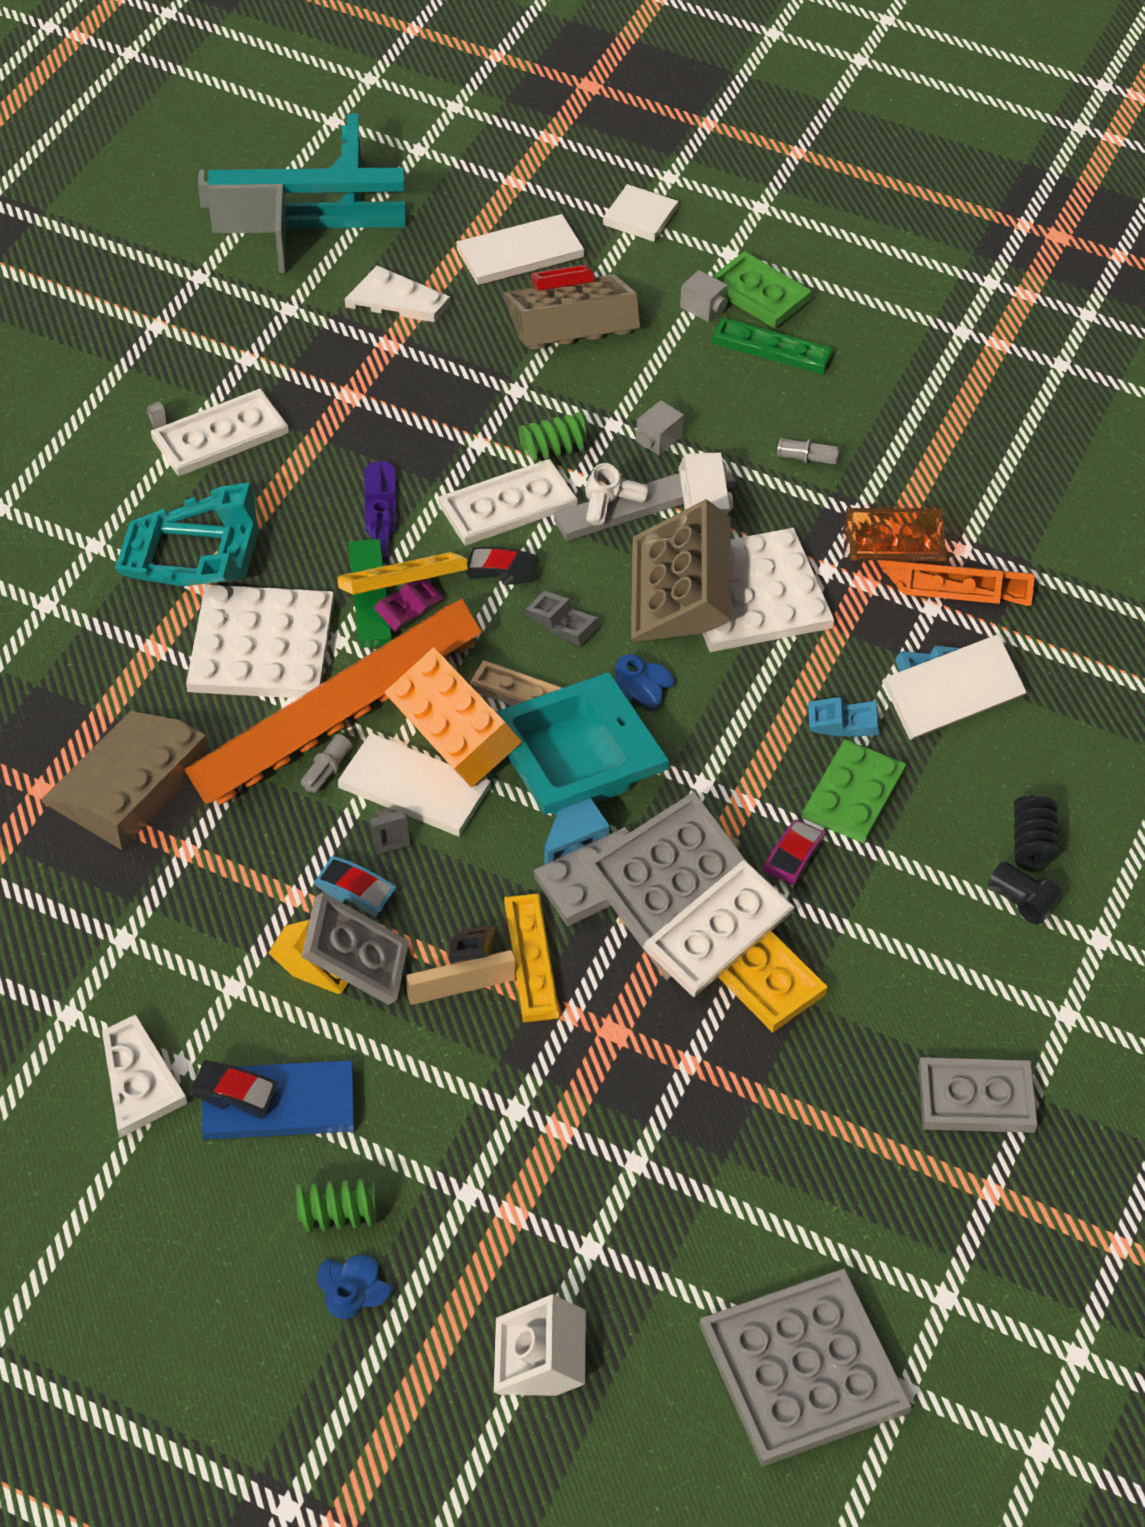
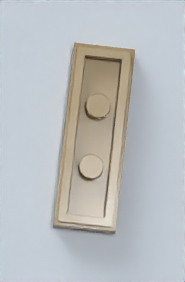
(508, 685)
(460, 977)

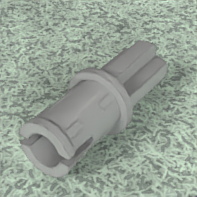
(807, 451)
(326, 763)

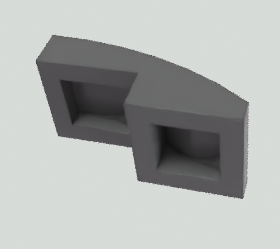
(559, 618)

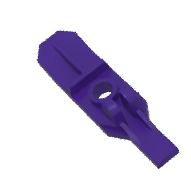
(380, 495)

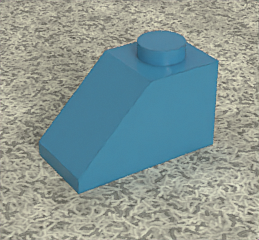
(574, 829)

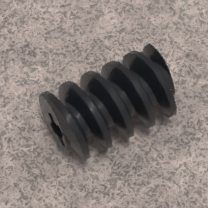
(1035, 832)

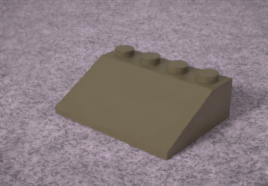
(573, 311)
(682, 575)
(128, 776)

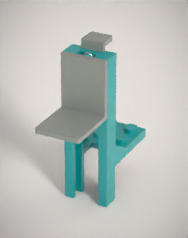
(257, 204)

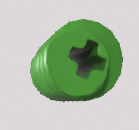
(553, 436)
(336, 1205)

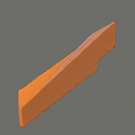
(960, 582)

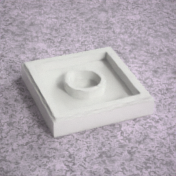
(640, 212)

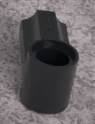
(1033, 897)

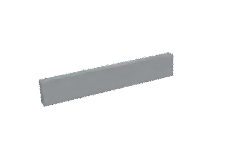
(661, 496)

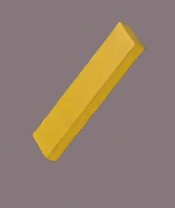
(402, 573)
(531, 958)

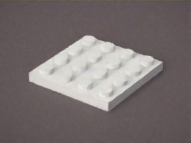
(770, 593)
(260, 641)

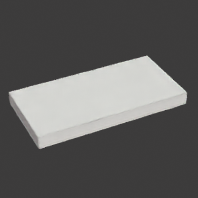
(519, 249)
(219, 432)
(507, 501)
(954, 687)
(413, 783)
(718, 928)

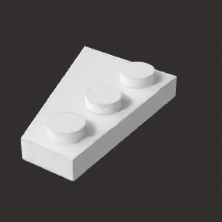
(393, 292)
(138, 1077)

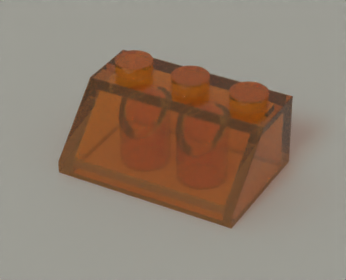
(894, 534)

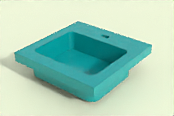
(581, 744)

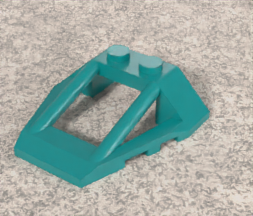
(240, 530)

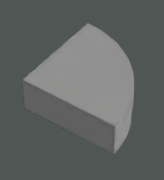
(156, 414)

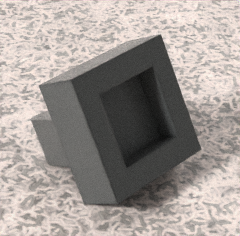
(389, 830)

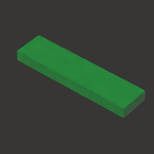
(772, 345)
(371, 627)

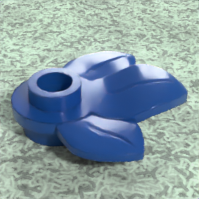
(644, 684)
(352, 1285)

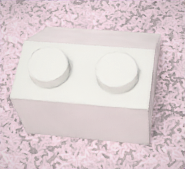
(540, 1348)

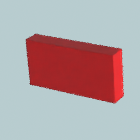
(562, 277)

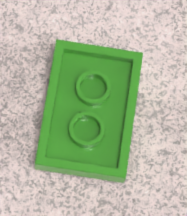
(762, 289)
(854, 791)

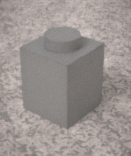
(703, 296)
(659, 427)

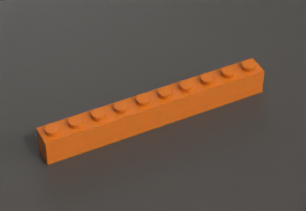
(328, 705)

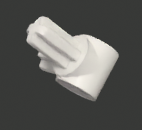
(601, 494)

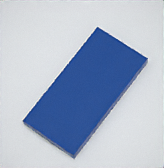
(305, 1101)

